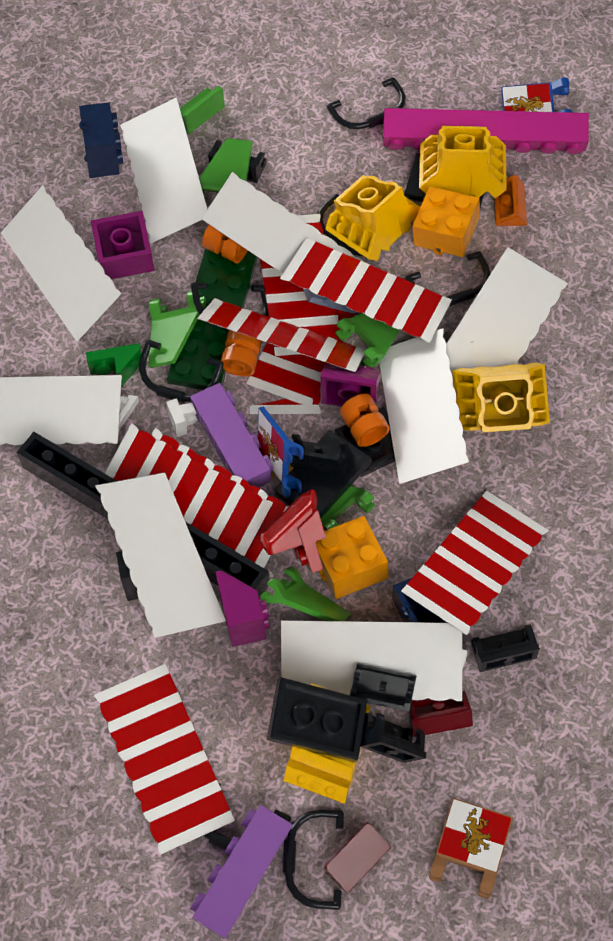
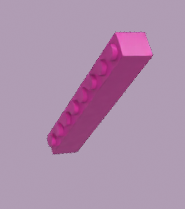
(515, 129)

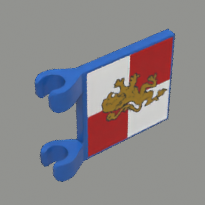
(534, 96)
(279, 450)

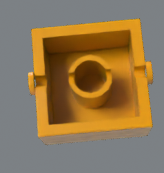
(446, 221)
(351, 558)

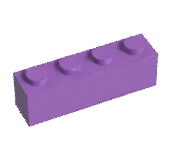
(230, 436)
(241, 872)

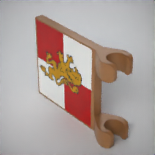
(474, 840)

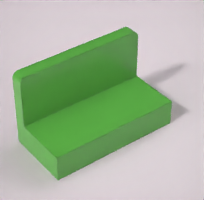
(202, 108)

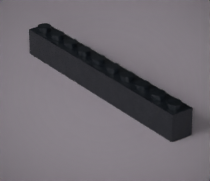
(79, 481)

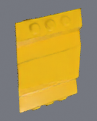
(463, 161)
(371, 216)
(502, 397)
(320, 772)

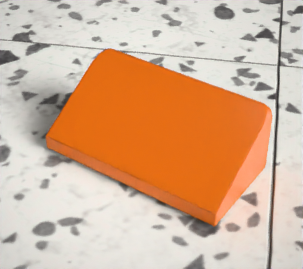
(511, 204)

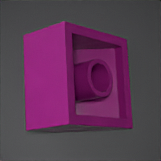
(341, 384)
(243, 611)

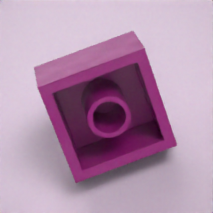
(123, 245)

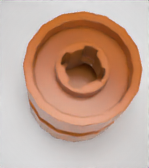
(219, 243)
(240, 354)
(365, 421)

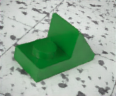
(120, 359)

